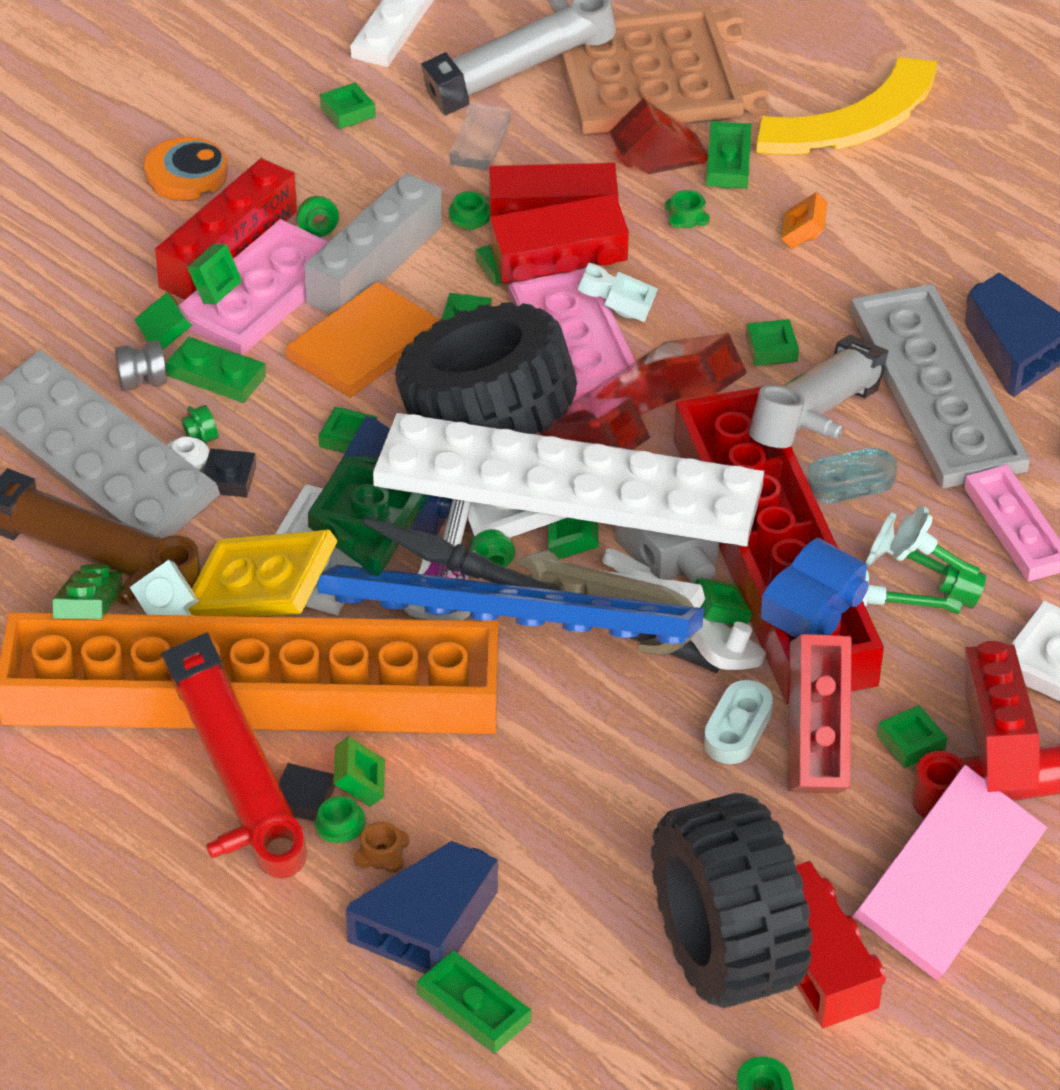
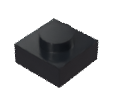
(231, 471)

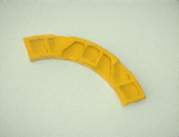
(856, 123)

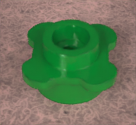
(687, 209)

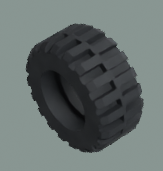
(490, 369)
(731, 899)

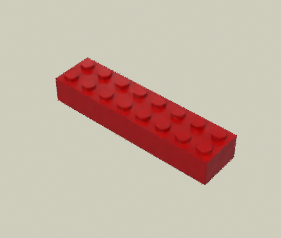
(784, 523)

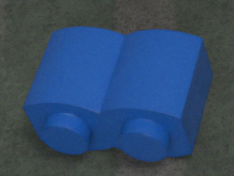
(815, 590)

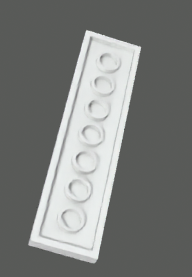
(570, 479)

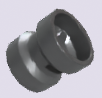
(141, 365)

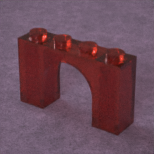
(668, 373)

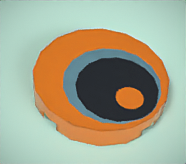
(185, 168)

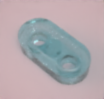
(852, 475)

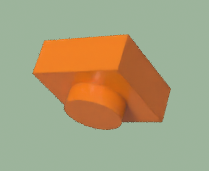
(804, 220)

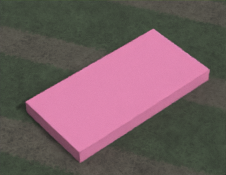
(268, 293)
(586, 323)
(950, 873)

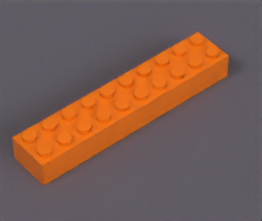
(281, 669)

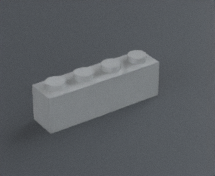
(374, 243)

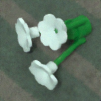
(958, 580)

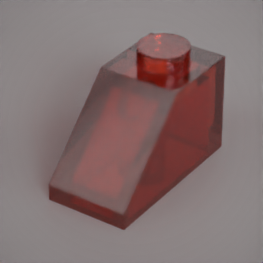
(655, 140)

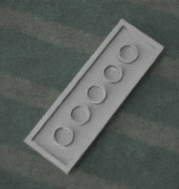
(938, 384)
(99, 449)

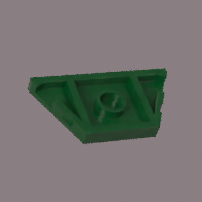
(350, 499)

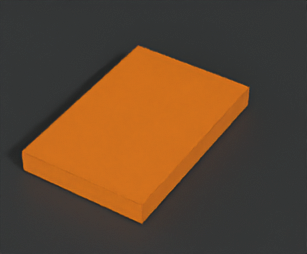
(360, 339)

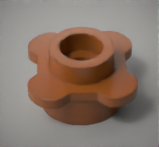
(381, 836)

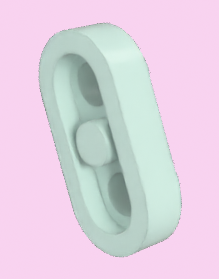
(731, 729)

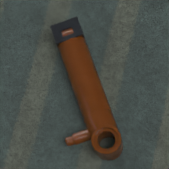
(90, 533)

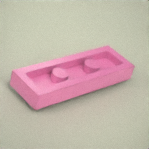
(1015, 521)

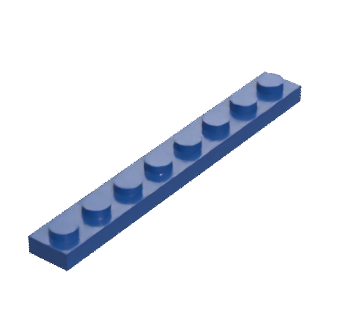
(528, 605)

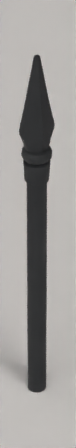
(437, 550)

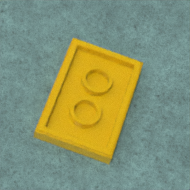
(262, 574)

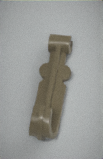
(584, 580)

